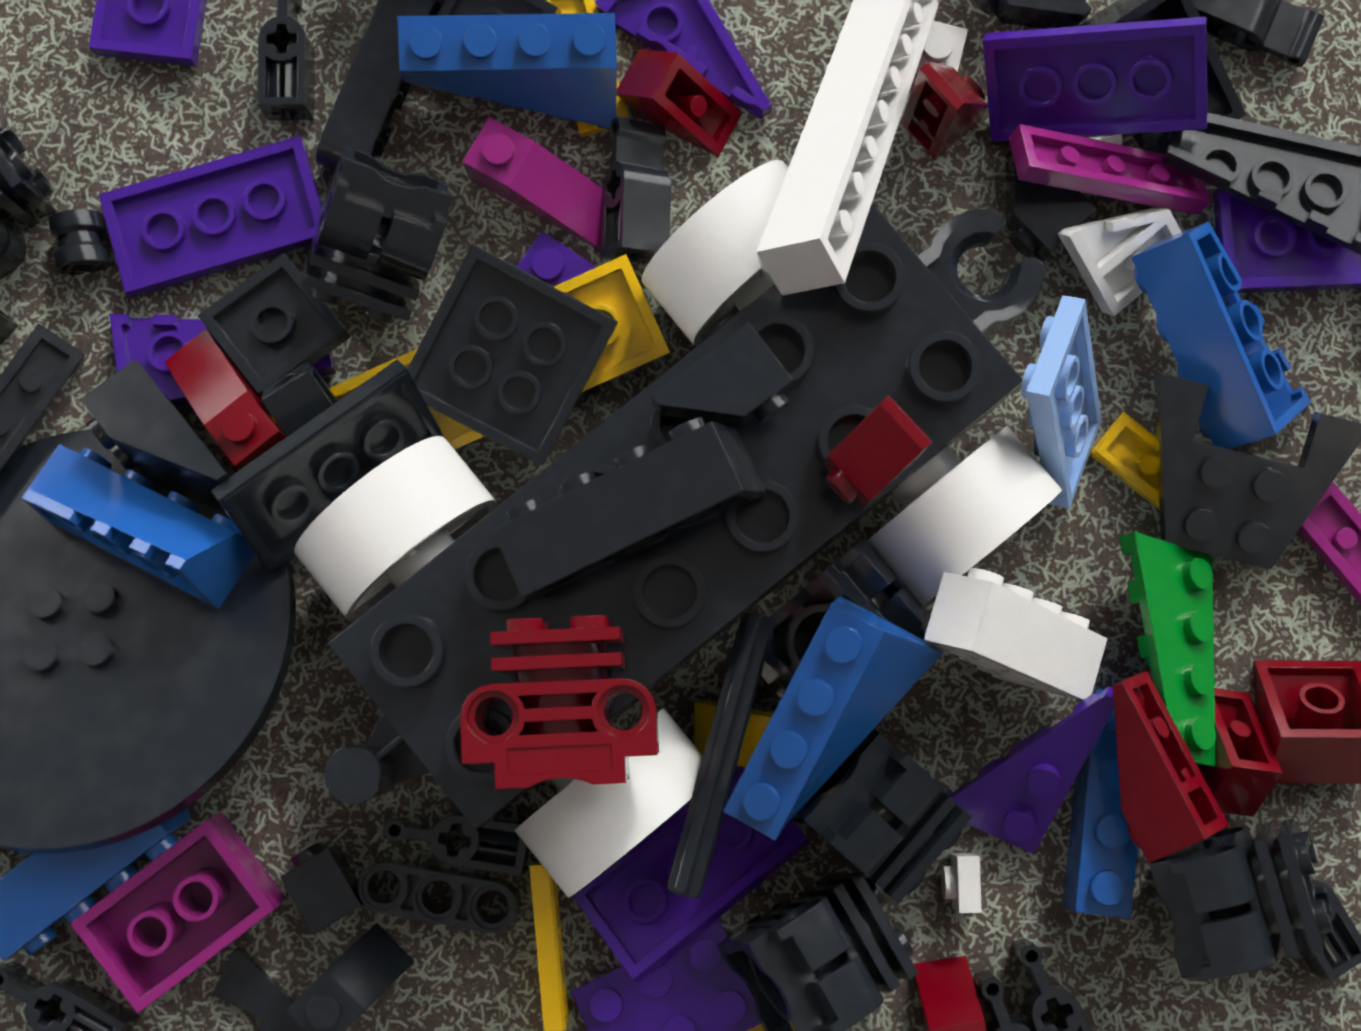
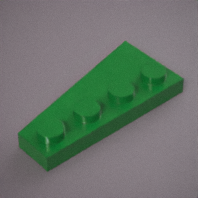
(1178, 641)

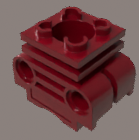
(558, 707)

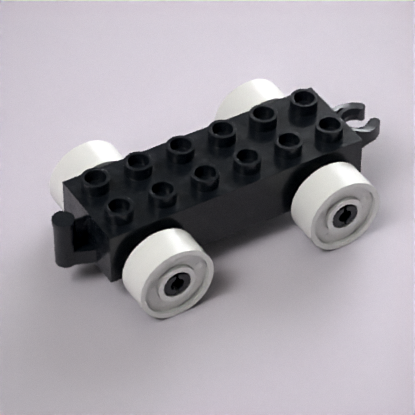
(429, 582)

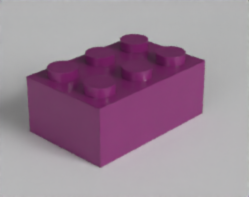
(178, 911)

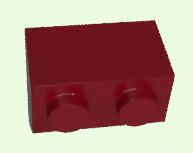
(1312, 718)

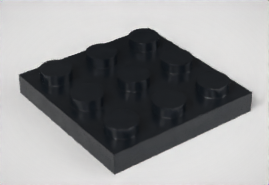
(508, 354)

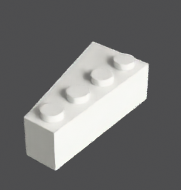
(1015, 634)

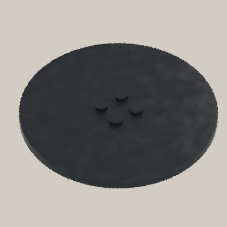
(117, 683)

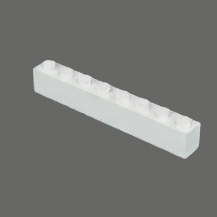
(844, 145)

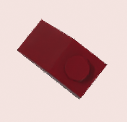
(677, 96)
(875, 454)
(1243, 755)
(948, 996)

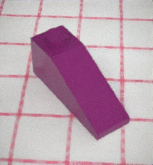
(535, 181)

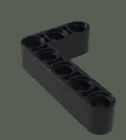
(371, 85)

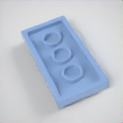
(1064, 397)

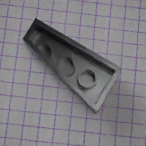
(626, 506)

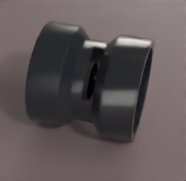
(79, 241)

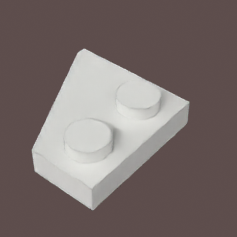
(1105, 250)

